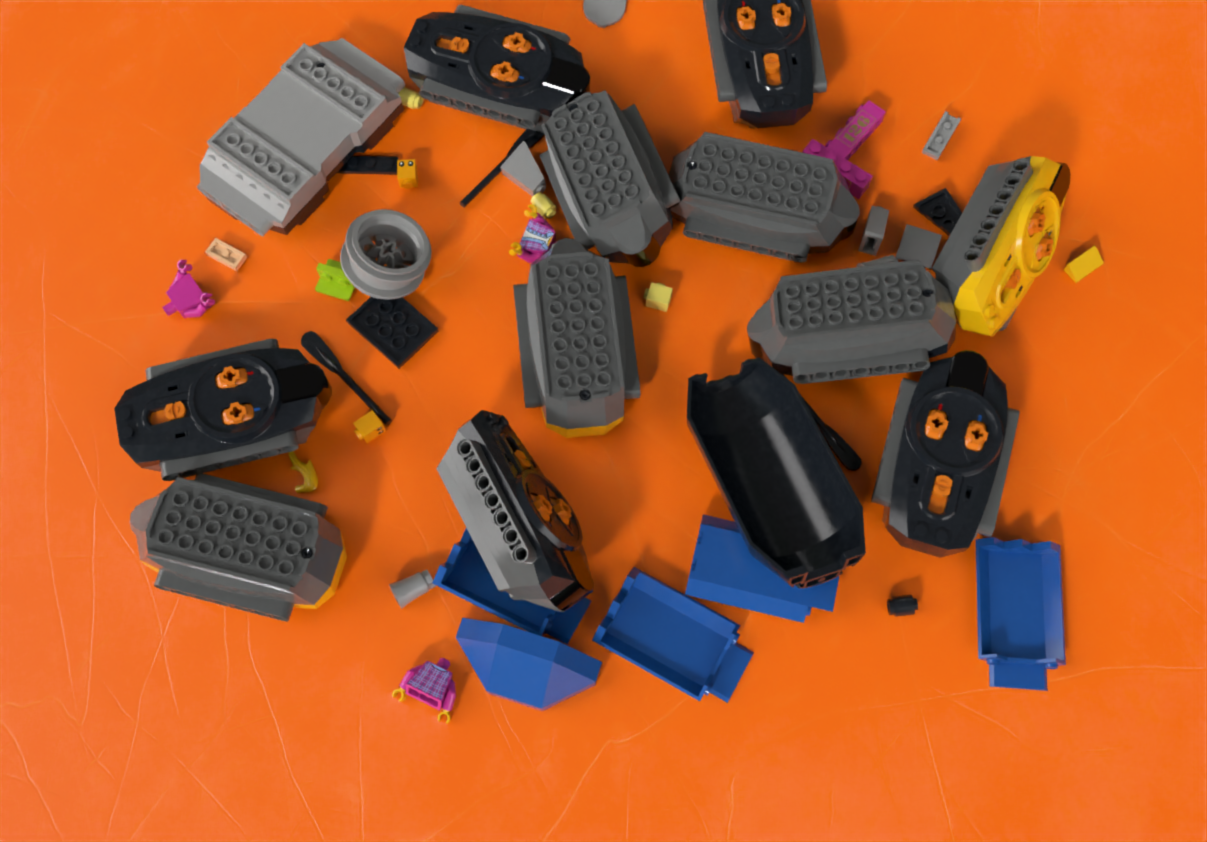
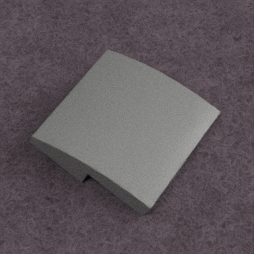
(918, 245)

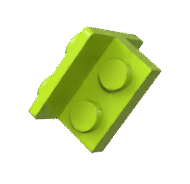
(333, 281)

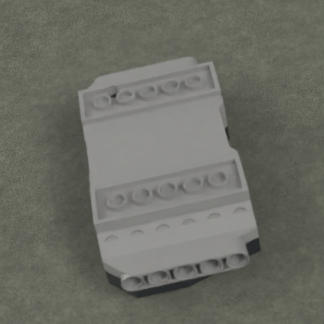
(297, 133)

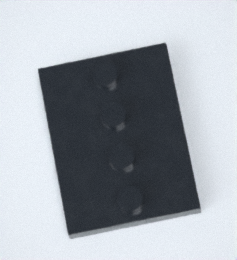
(392, 328)

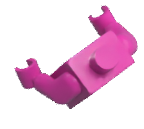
(186, 294)

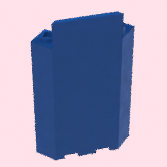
(731, 576)
(469, 579)
(1019, 611)
(674, 638)

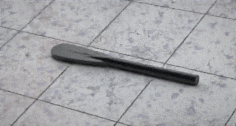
(530, 137)
(326, 357)
(838, 445)

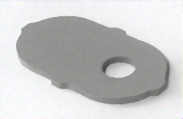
(604, 11)

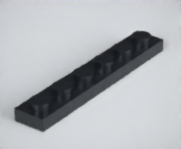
(370, 165)

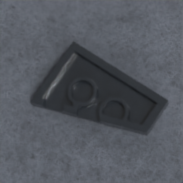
(940, 210)

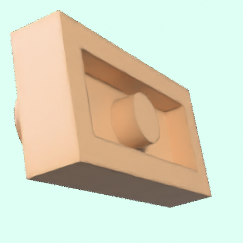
(226, 254)

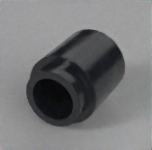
(902, 605)

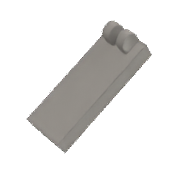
(941, 136)

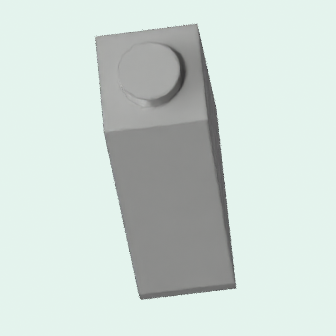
(524, 171)
(874, 230)

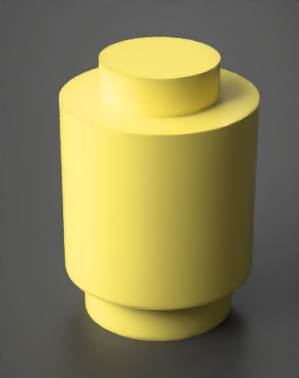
(411, 98)
(544, 205)

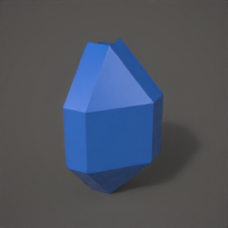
(524, 664)

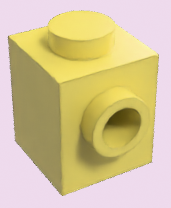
(658, 296)

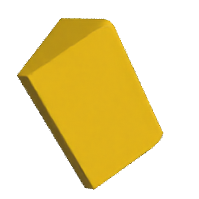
(1084, 264)

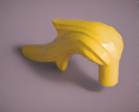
(307, 471)

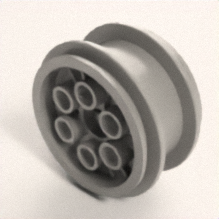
(389, 231)

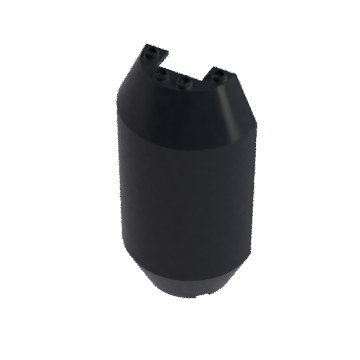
(776, 474)

